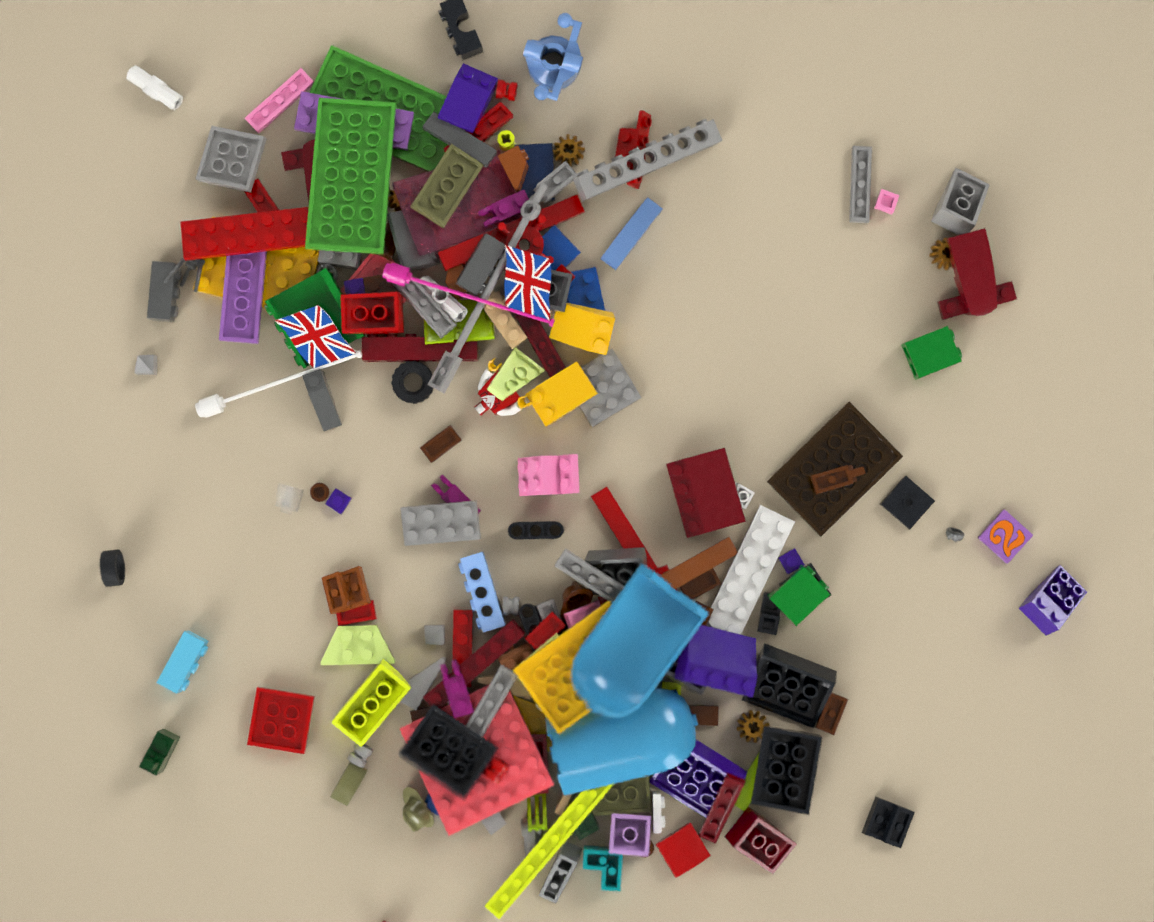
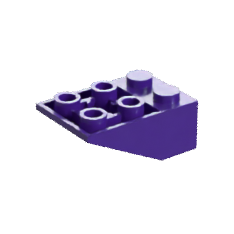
(1053, 601)

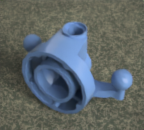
(554, 76)

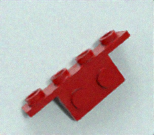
(633, 138)

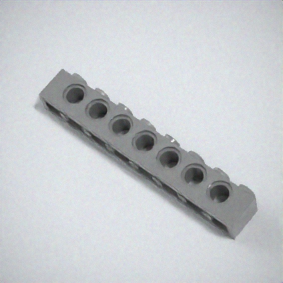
(709, 137)

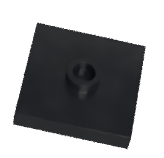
(907, 502)

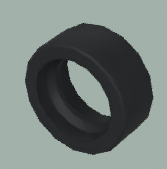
(112, 568)

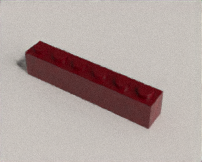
(411, 349)
(479, 660)

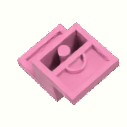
(548, 475)

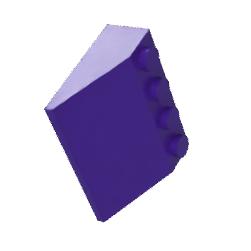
(719, 661)
(697, 778)

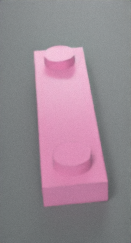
(279, 100)

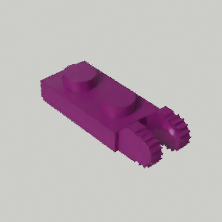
(505, 208)
(453, 494)
(457, 691)

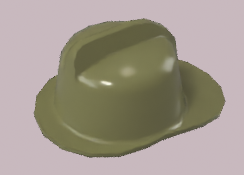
(415, 810)

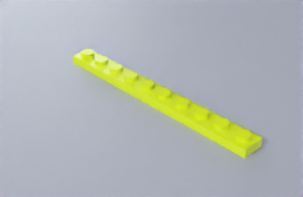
(544, 850)

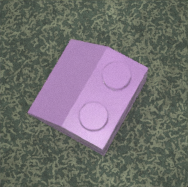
(630, 834)

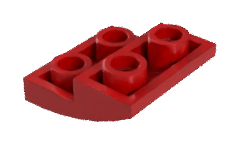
(683, 850)

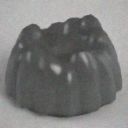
(954, 534)

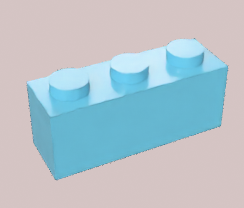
(183, 662)

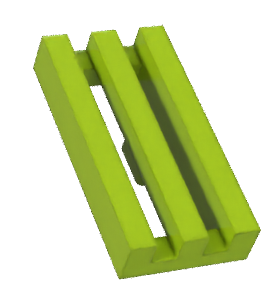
(537, 826)

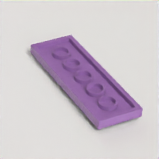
(307, 119)
(243, 298)

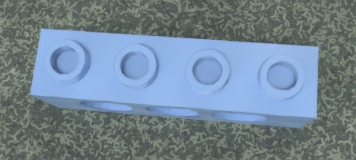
(479, 562)

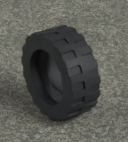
(398, 382)

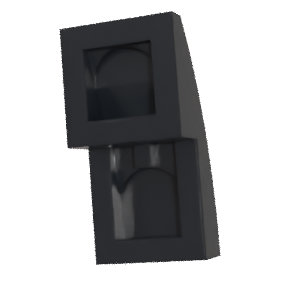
(769, 616)

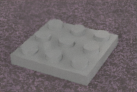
(231, 159)
(612, 385)

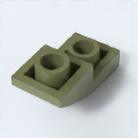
(348, 783)

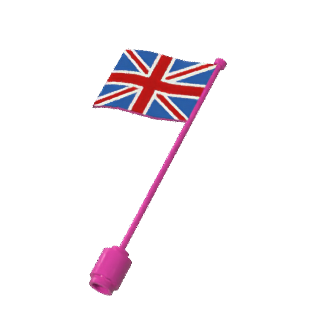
(525, 284)

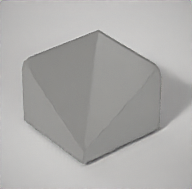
(146, 365)
(434, 634)

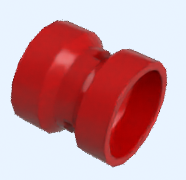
(502, 87)
(496, 770)

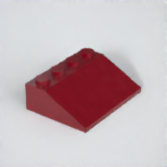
(705, 492)

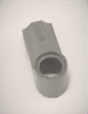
(530, 838)

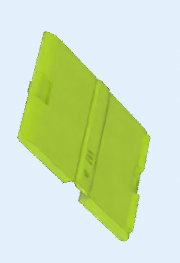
(482, 329)

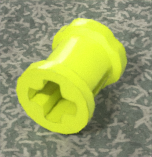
(505, 135)

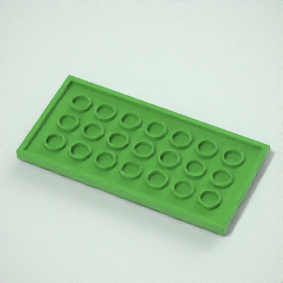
(357, 79)
(351, 176)

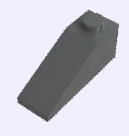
(322, 399)
(560, 871)

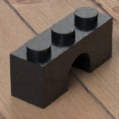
(466, 43)

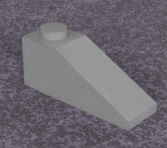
(421, 684)

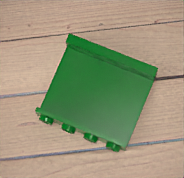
(316, 290)

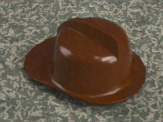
(575, 597)

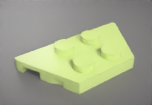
(357, 646)

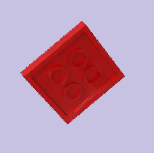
(281, 720)

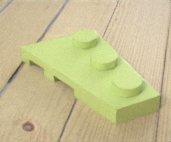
(514, 374)

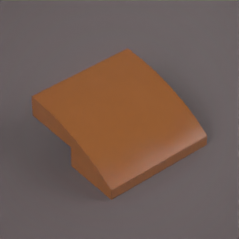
(346, 590)

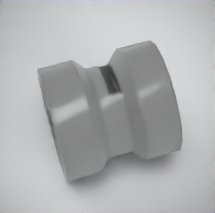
(360, 755)

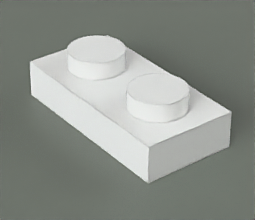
(658, 802)

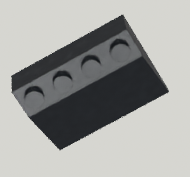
(791, 685)
(448, 752)
(786, 769)

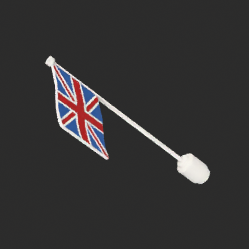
(315, 340)

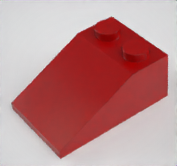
(372, 313)

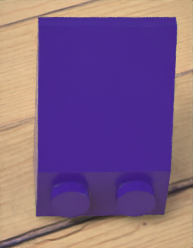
(468, 98)

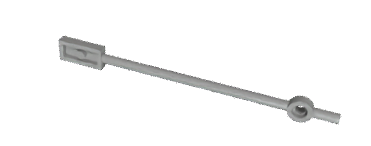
(450, 361)

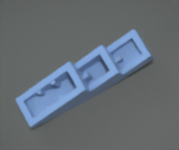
(631, 233)

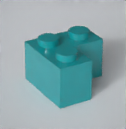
(611, 865)

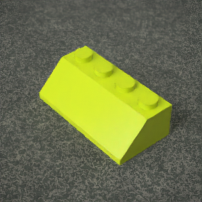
(371, 703)

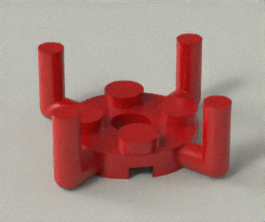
(530, 234)

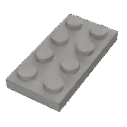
(440, 523)

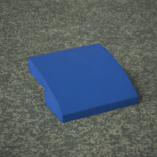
(559, 247)

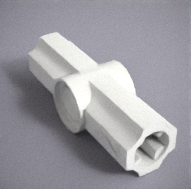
(154, 87)
(449, 304)

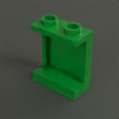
(932, 352)
(800, 594)

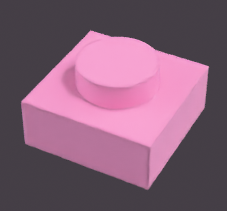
(886, 201)

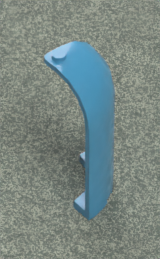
(634, 644)
(619, 749)

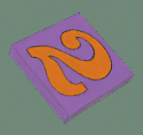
(1005, 536)

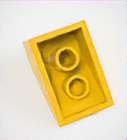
(583, 328)
(561, 394)

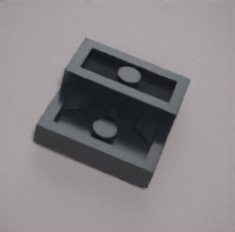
(888, 822)

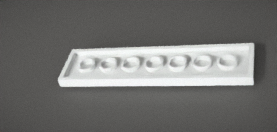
(749, 570)

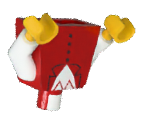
(508, 406)

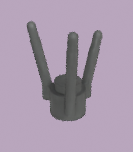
(191, 264)

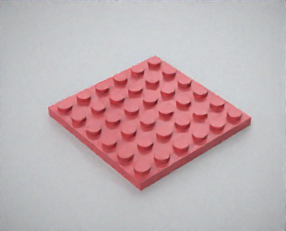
(515, 747)

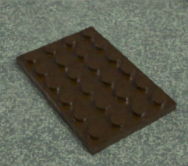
(841, 442)

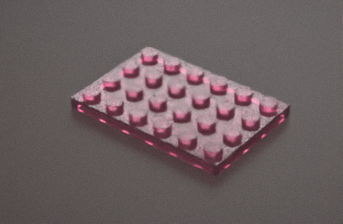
(465, 223)

